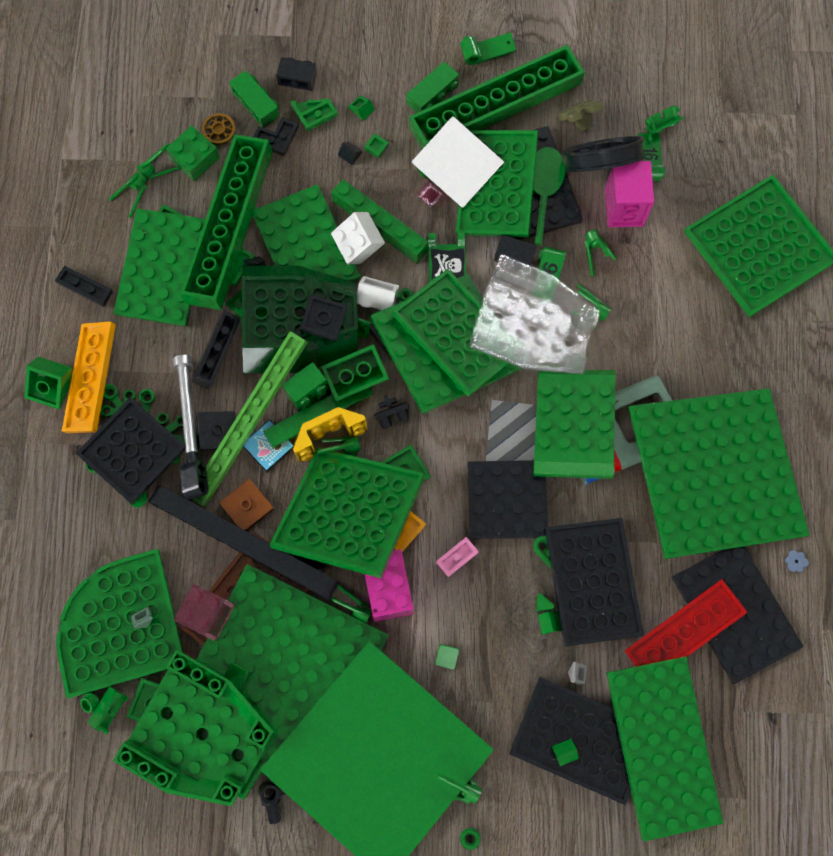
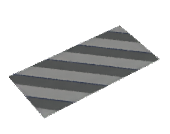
(511, 431)

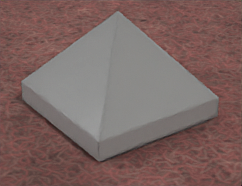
(577, 673)

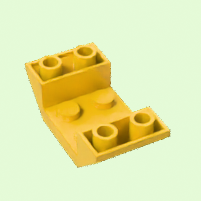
(330, 421)

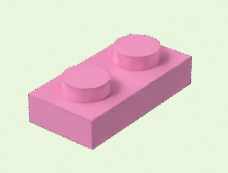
(457, 557)

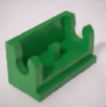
(107, 709)

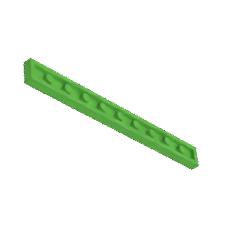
(251, 413)

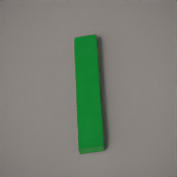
(291, 426)

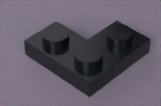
(281, 138)

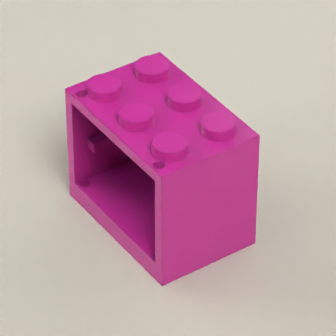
(629, 195)
(390, 594)

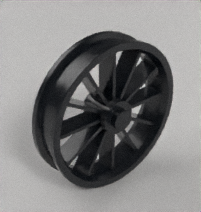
(604, 154)

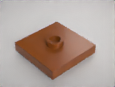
(246, 505)

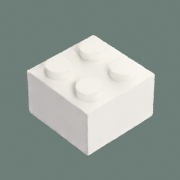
(357, 238)

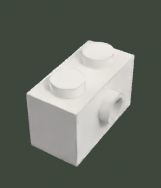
(376, 293)

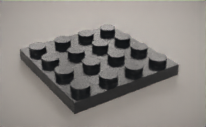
(131, 450)
(506, 500)

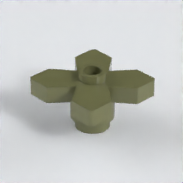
(581, 113)

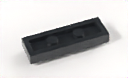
(84, 286)

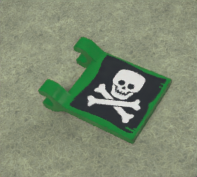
(446, 257)

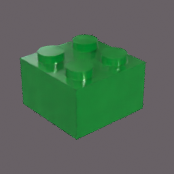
(192, 153)
(306, 387)

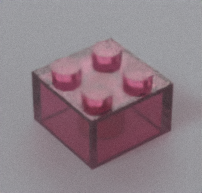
(204, 612)

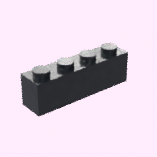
(215, 349)

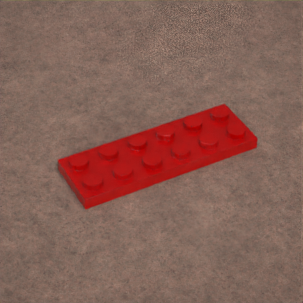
(689, 627)

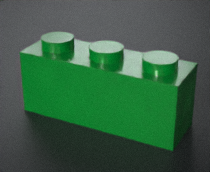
(433, 88)
(255, 98)

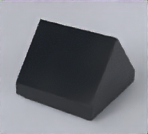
(349, 152)

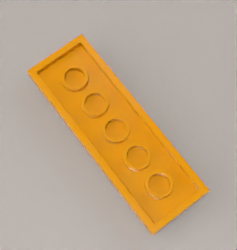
(89, 377)

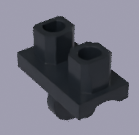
(383, 416)

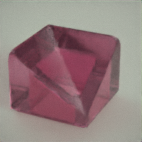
(430, 193)

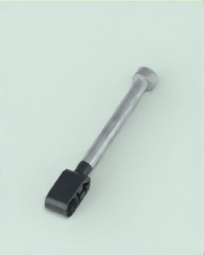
(194, 473)

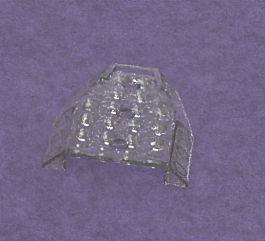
(537, 300)

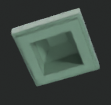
(142, 618)

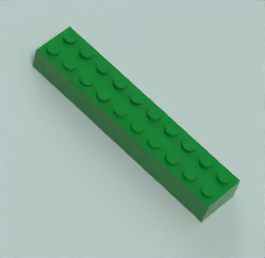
(502, 95)
(227, 222)

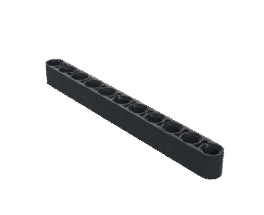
(244, 542)

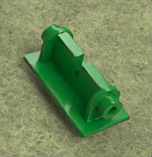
(670, 118)

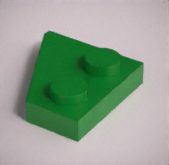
(314, 112)

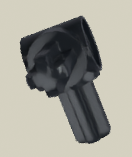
(271, 802)

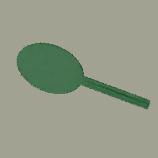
(547, 181)

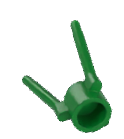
(147, 168)
(136, 182)
(595, 240)
(602, 307)
(349, 445)
(360, 612)
(470, 791)

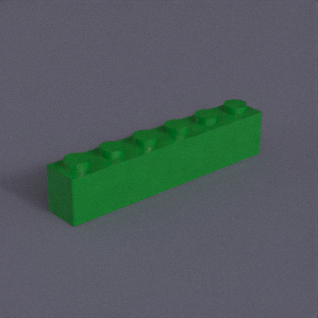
(389, 227)

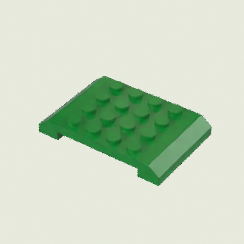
(575, 424)

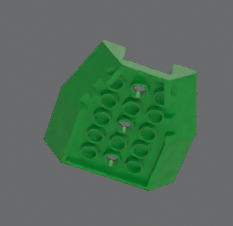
(173, 754)

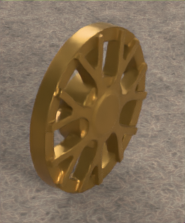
(218, 128)

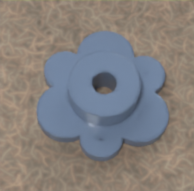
(795, 556)

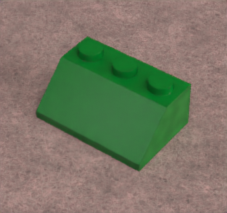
(354, 373)

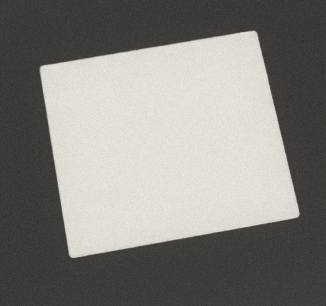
(457, 162)

